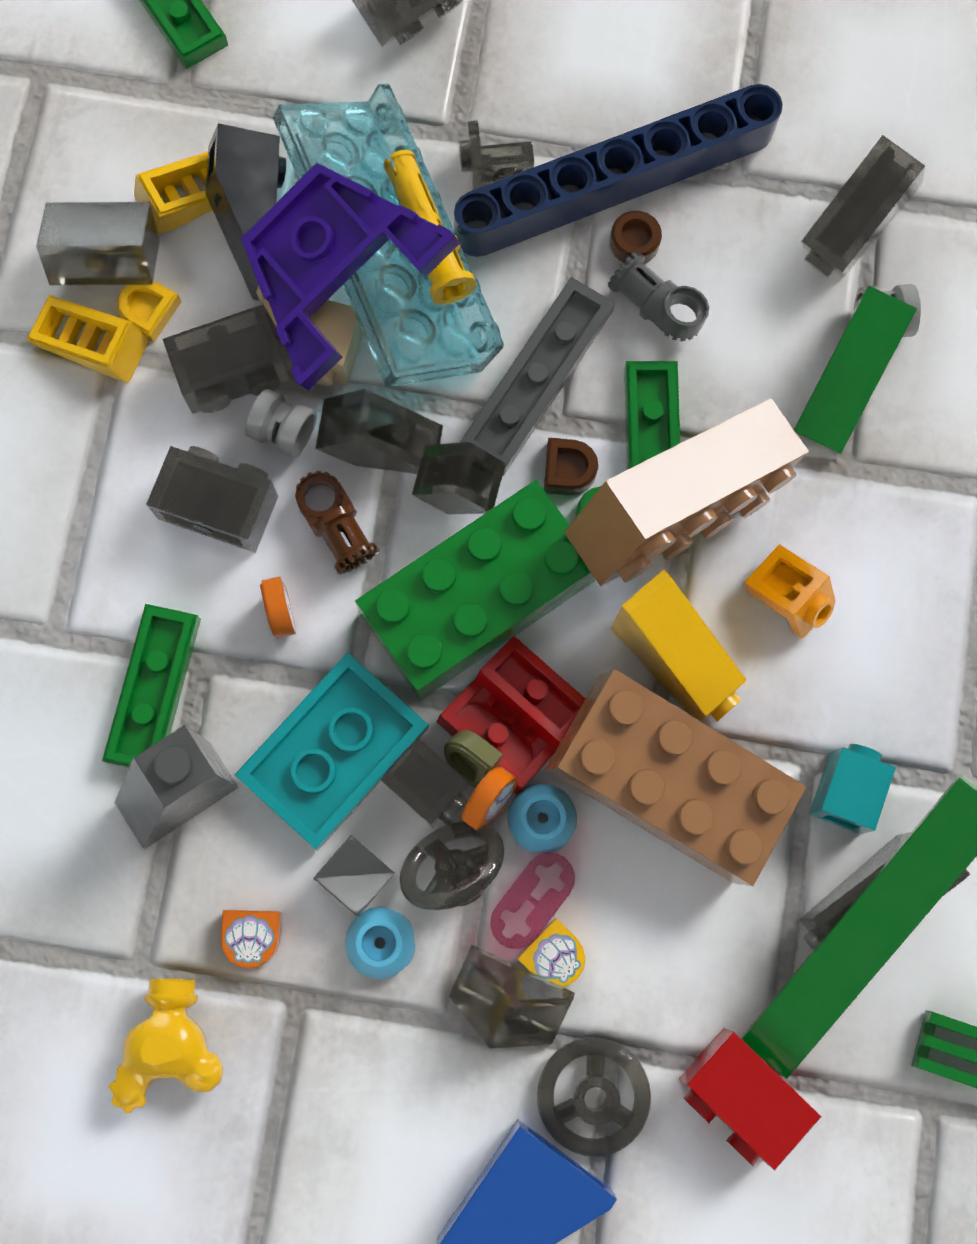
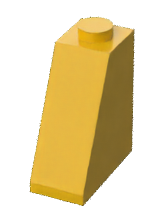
(679, 649)

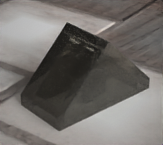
(508, 1002)

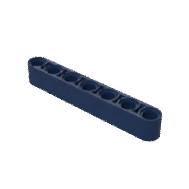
(631, 151)

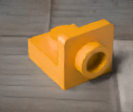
(793, 590)

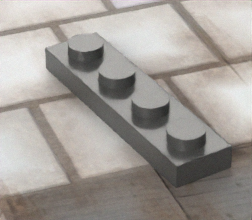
(539, 372)

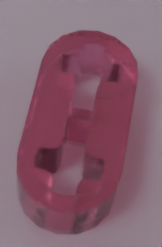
(543, 909)

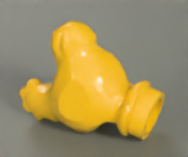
(165, 1047)

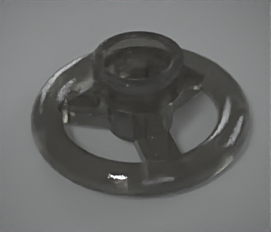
(459, 874)
(555, 1116)

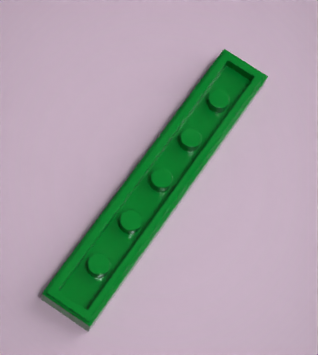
(869, 931)

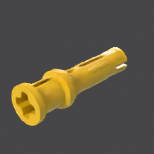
(449, 279)

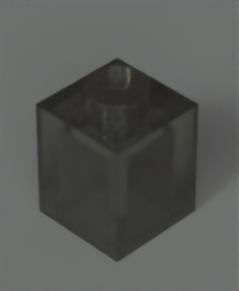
(458, 478)
(427, 785)

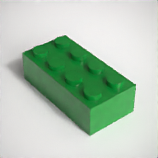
(475, 590)

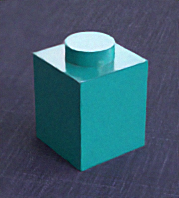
(853, 788)

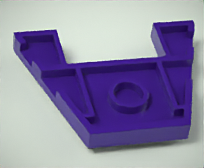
(317, 243)

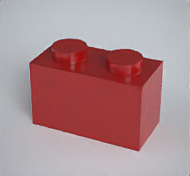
(749, 1098)

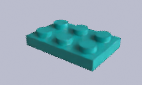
(331, 751)

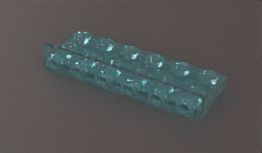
(390, 297)

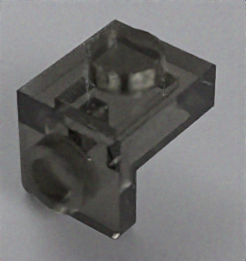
(492, 162)

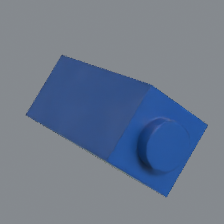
(527, 1196)

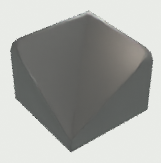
(354, 875)

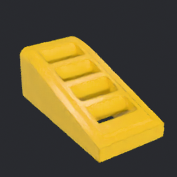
(163, 181)
(117, 352)

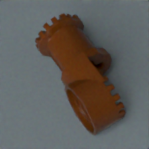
(336, 520)

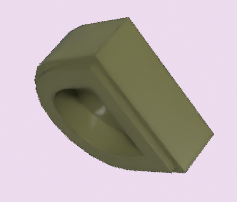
(471, 756)

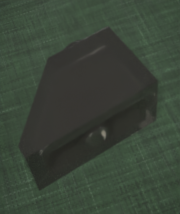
(375, 432)

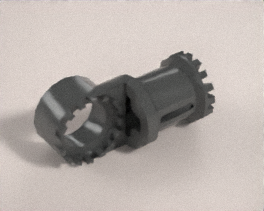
(656, 298)

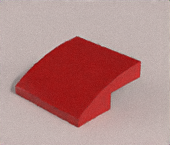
(517, 709)

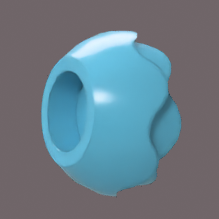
(539, 836)
(398, 947)

